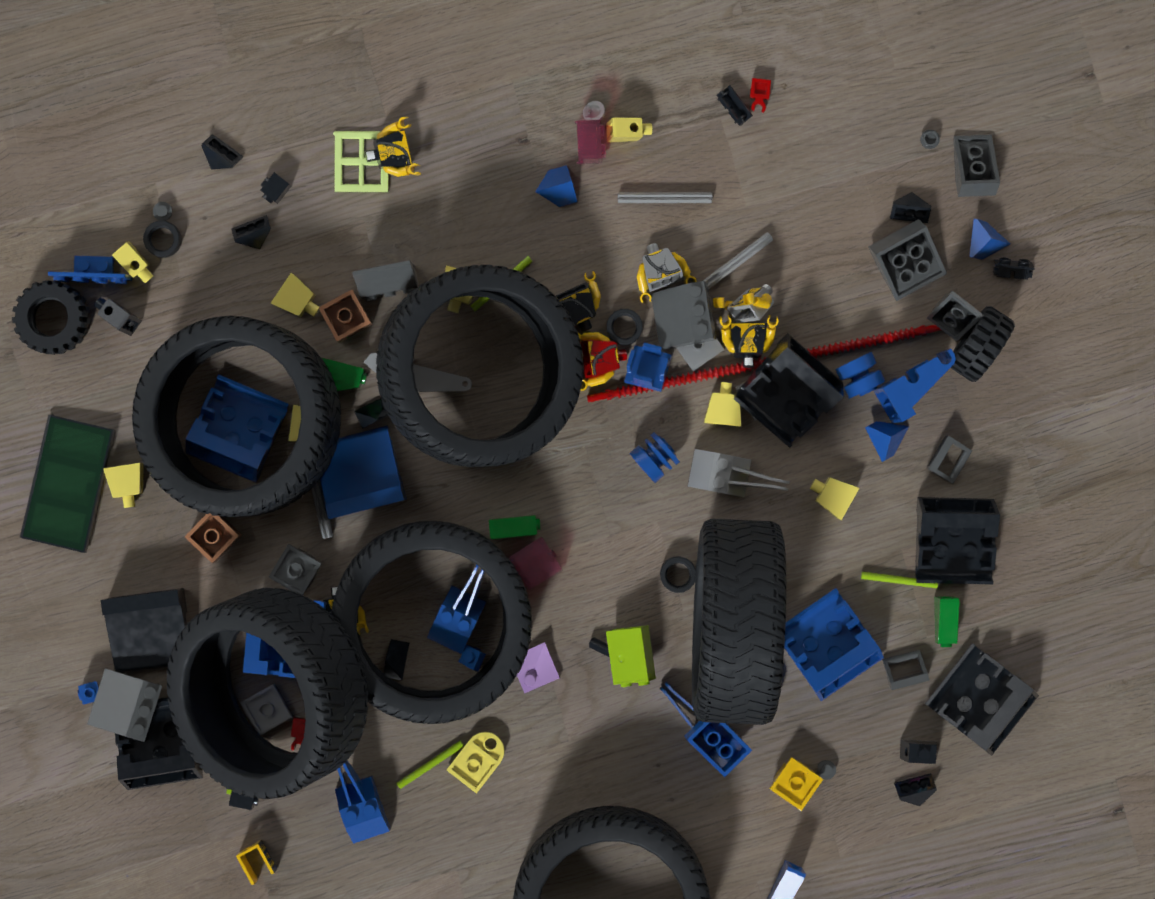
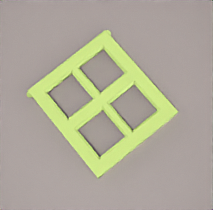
(356, 161)

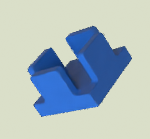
(647, 367)

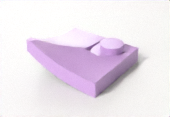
(537, 669)

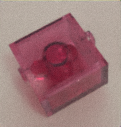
(589, 141)
(536, 563)

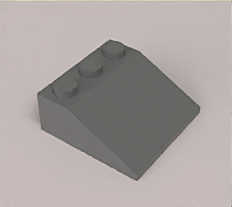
(907, 259)
(386, 280)
(683, 315)
(124, 705)

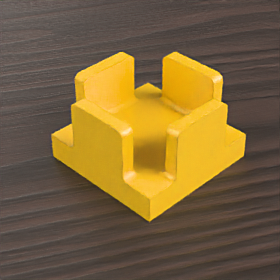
(795, 783)

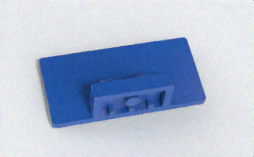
(93, 268)

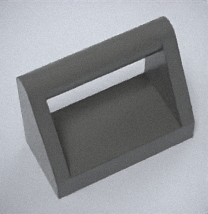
(941, 453)
(907, 680)

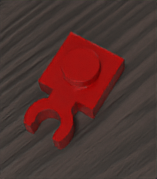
(759, 91)
(297, 731)

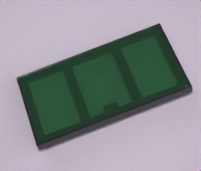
(67, 483)

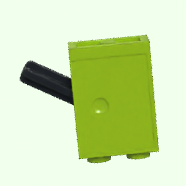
(629, 655)

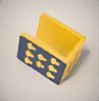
(247, 867)

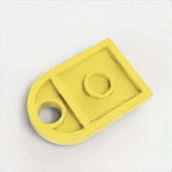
(477, 761)

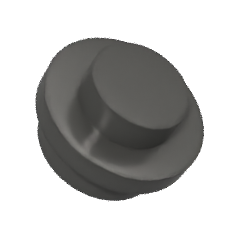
(929, 139)
(162, 211)
(826, 769)

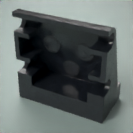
(790, 391)
(956, 540)
(144, 628)
(982, 699)
(158, 759)

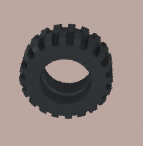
(27, 308)
(982, 344)

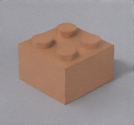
(345, 316)
(213, 536)

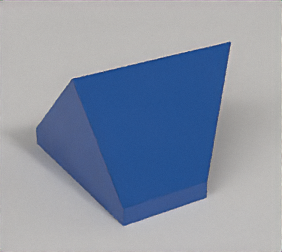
(558, 187)
(985, 240)
(886, 437)

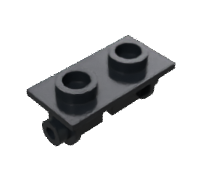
(735, 105)
(1021, 268)

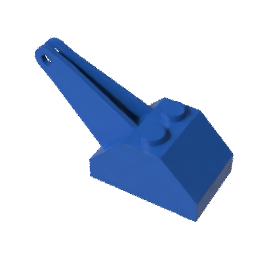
(458, 615)
(713, 740)
(360, 806)

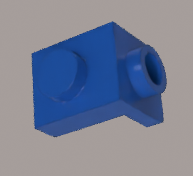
(472, 657)
(87, 692)

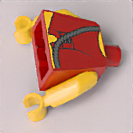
(599, 358)

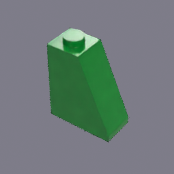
(346, 375)
(514, 526)
(946, 620)

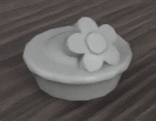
(594, 111)

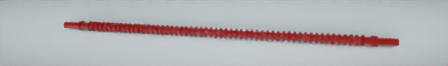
(922, 330)

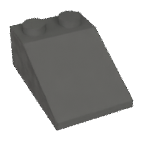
(975, 166)
(954, 315)

